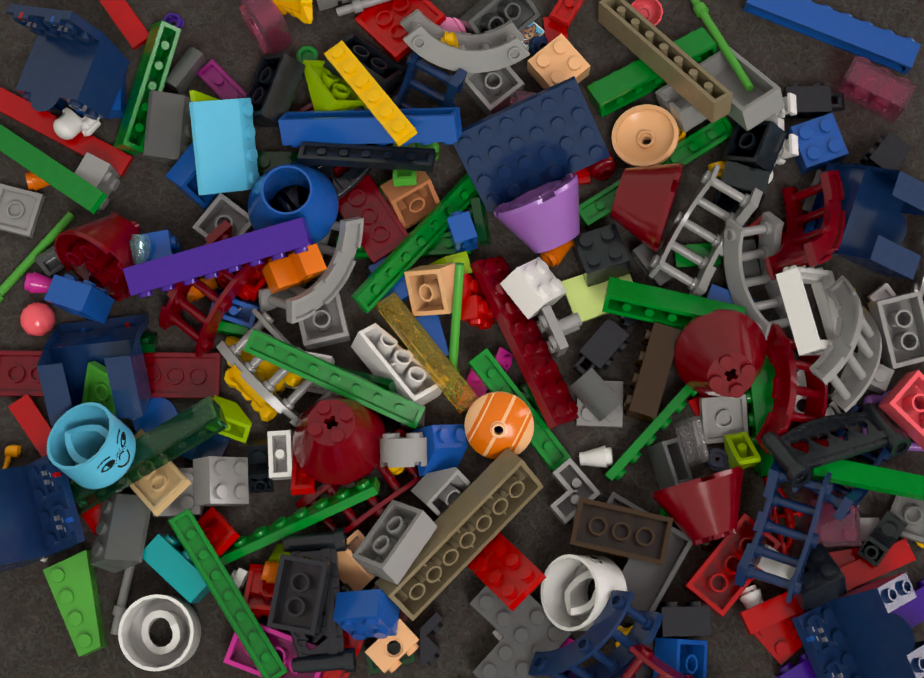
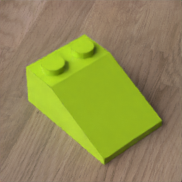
(327, 90)

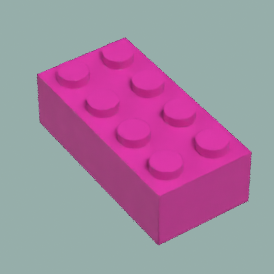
(282, 643)

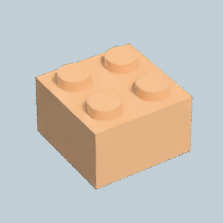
(557, 63)
(431, 289)

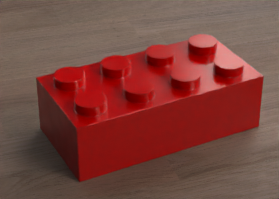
(716, 574)

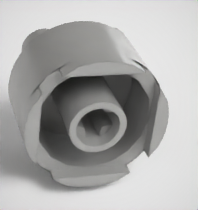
(403, 451)

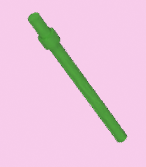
(702, 12)
(30, 259)
(456, 314)

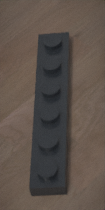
(366, 156)

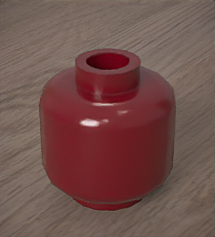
(603, 169)

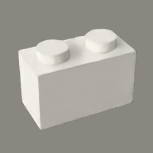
(280, 454)

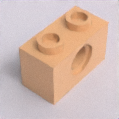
(379, 650)

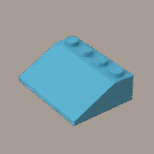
(224, 145)

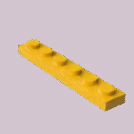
(370, 93)

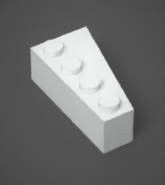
(389, 360)

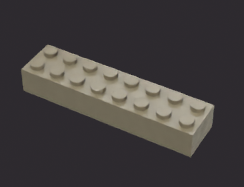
(464, 531)

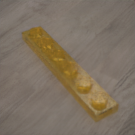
(426, 352)

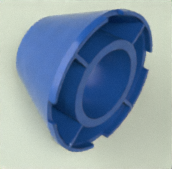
(319, 209)

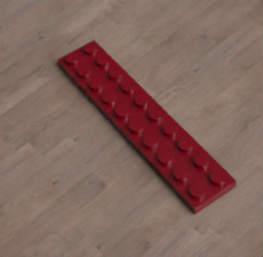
(169, 374)

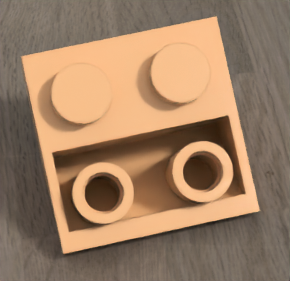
(349, 569)

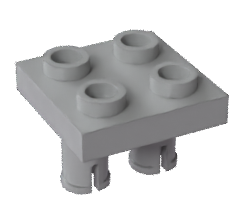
(557, 329)

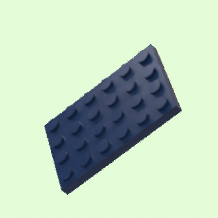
(530, 144)

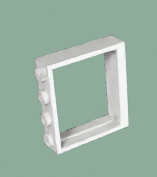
(799, 309)

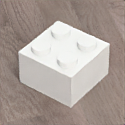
(533, 287)

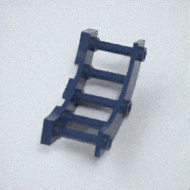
(453, 82)
(852, 496)
(763, 524)
(609, 666)

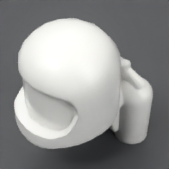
(70, 125)

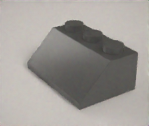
(494, 13)
(167, 127)
(120, 533)

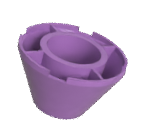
(544, 215)

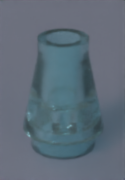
(140, 248)

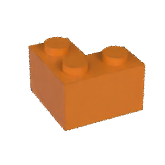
(294, 269)

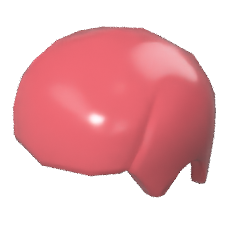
(649, 9)
(37, 319)

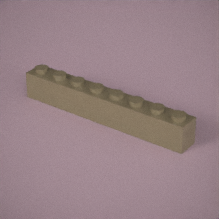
(665, 58)

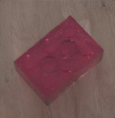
(266, 24)
(875, 88)

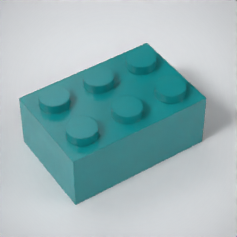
(175, 567)

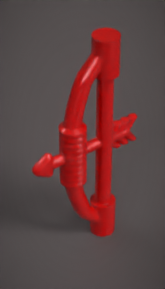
(789, 519)

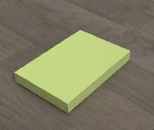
(587, 300)

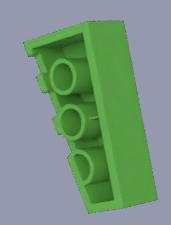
(78, 600)

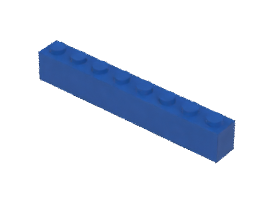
(839, 31)
(362, 127)

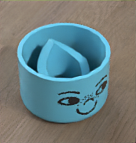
(79, 436)

